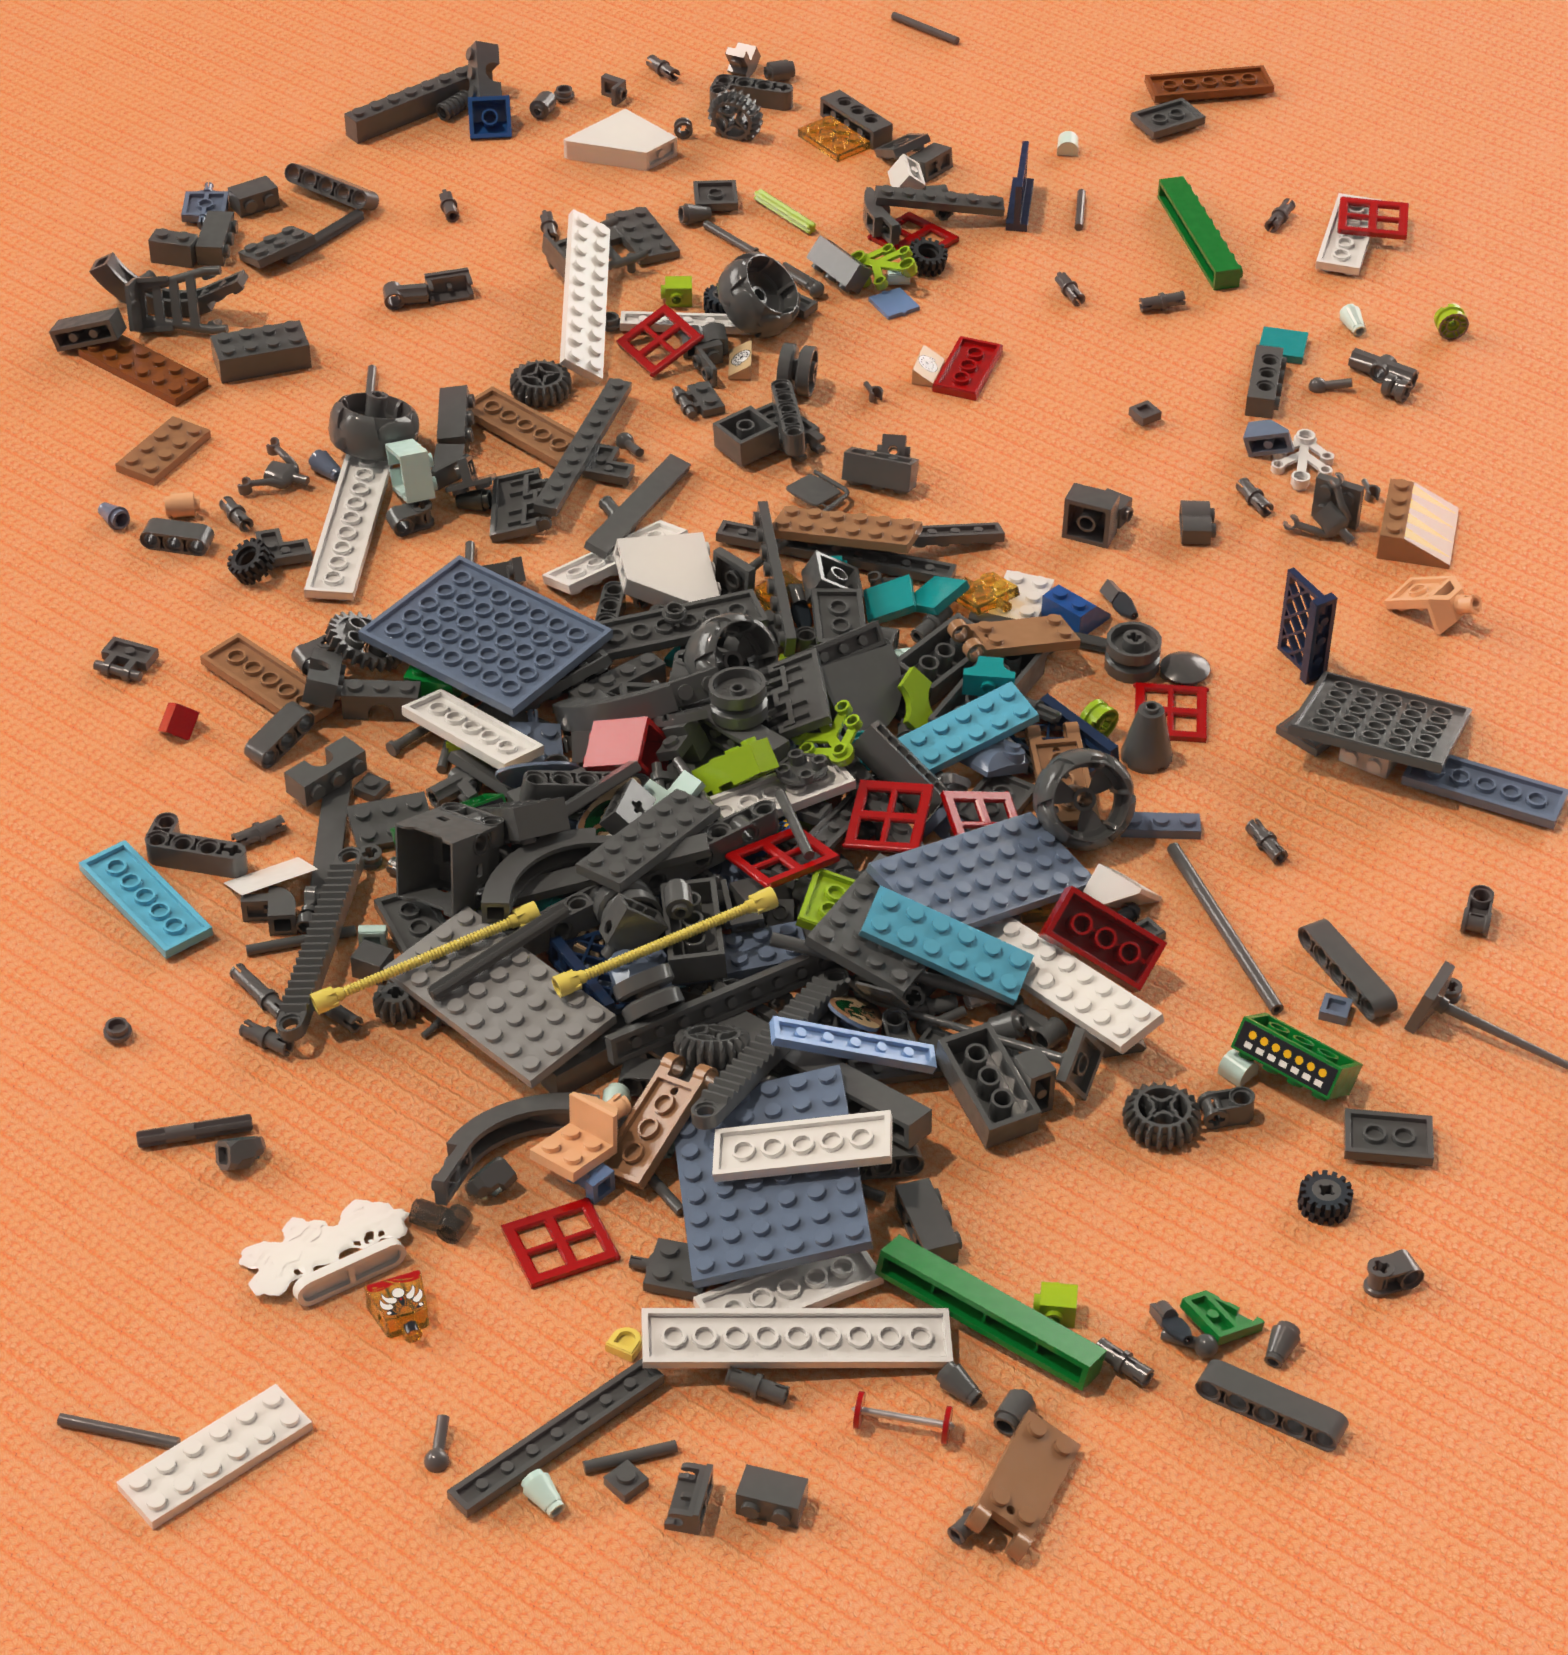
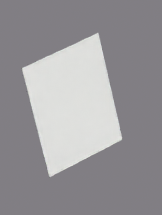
(270, 876)

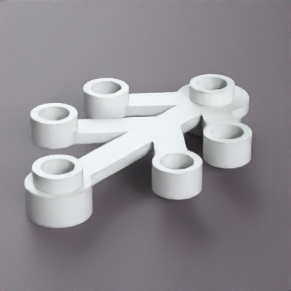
(1305, 441)

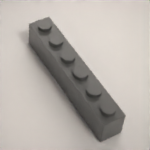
(728, 739)

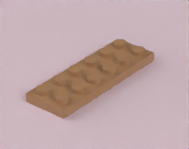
(522, 425)
(846, 529)
(260, 675)

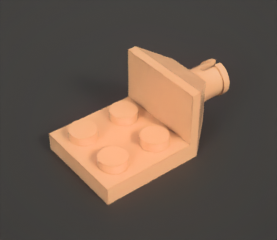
(1438, 594)
(587, 1138)

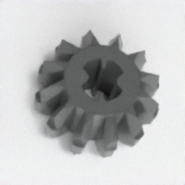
(394, 1004)

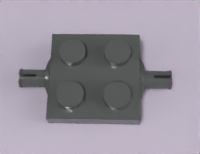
(668, 1270)

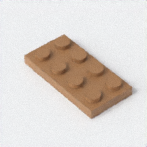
(163, 450)

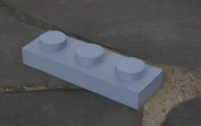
(1164, 825)

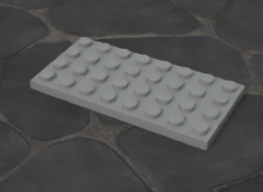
(509, 1006)

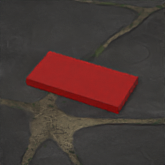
(967, 368)

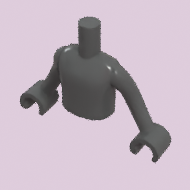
(277, 473)
(1330, 518)

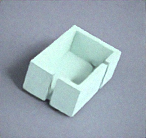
(414, 477)

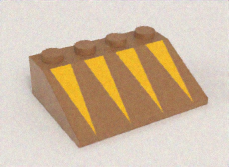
(1417, 526)

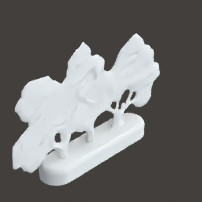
(319, 1244)

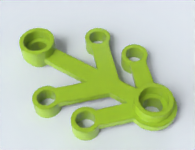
(906, 266)
(840, 752)

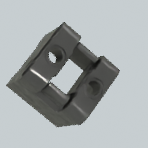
(449, 851)

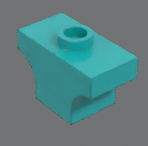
(986, 676)

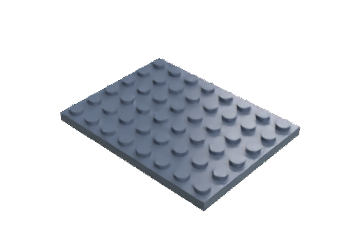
(486, 635)
(773, 1220)

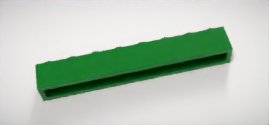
(1199, 233)
(991, 1312)

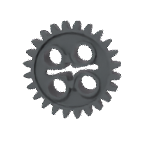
(344, 637)

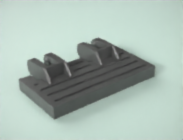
(513, 505)
(798, 695)

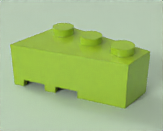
(737, 766)

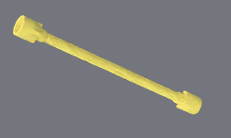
(571, 981)
(329, 998)

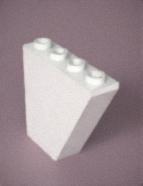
(622, 142)
(666, 568)

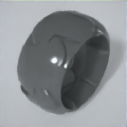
(758, 295)
(367, 421)
(754, 643)
(1092, 831)

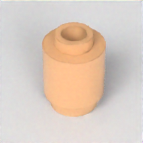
(182, 504)

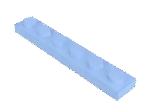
(852, 1044)

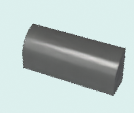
(896, 763)

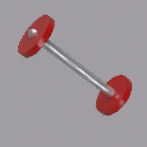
(860, 1410)

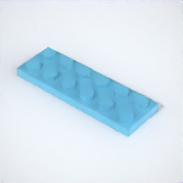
(971, 728)
(146, 899)
(946, 945)

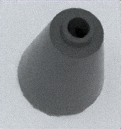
(1148, 740)

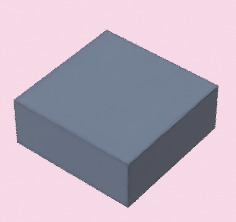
(1335, 1009)

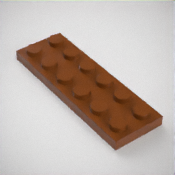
(1209, 84)
(145, 369)

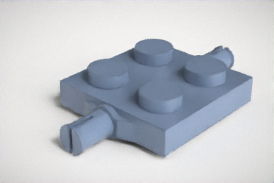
(199, 202)
(545, 733)

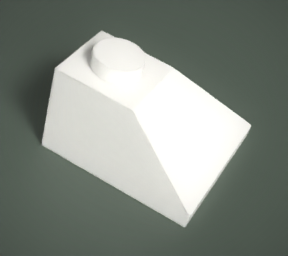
(1115, 888)

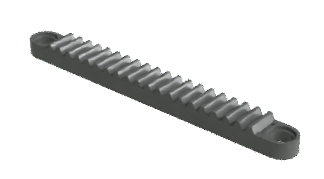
(319, 943)
(761, 1056)

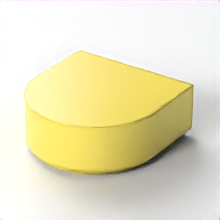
(624, 1343)

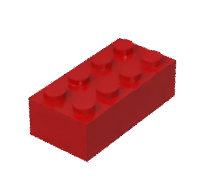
(1102, 939)

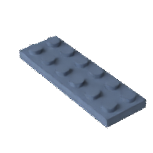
(1492, 790)

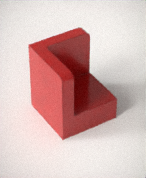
(179, 721)

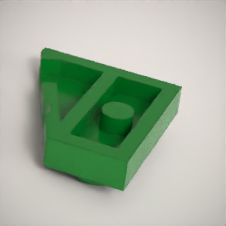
(1219, 1317)

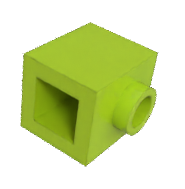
(677, 291)
(1057, 1302)

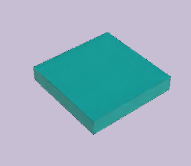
(1292, 341)
(939, 594)
(890, 600)

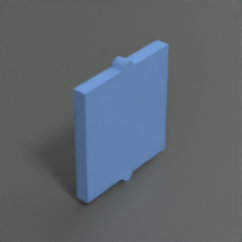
(894, 303)

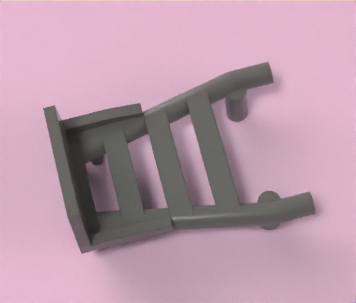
(556, 253)
(137, 306)

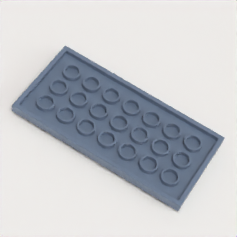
(984, 871)

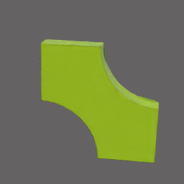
(916, 695)

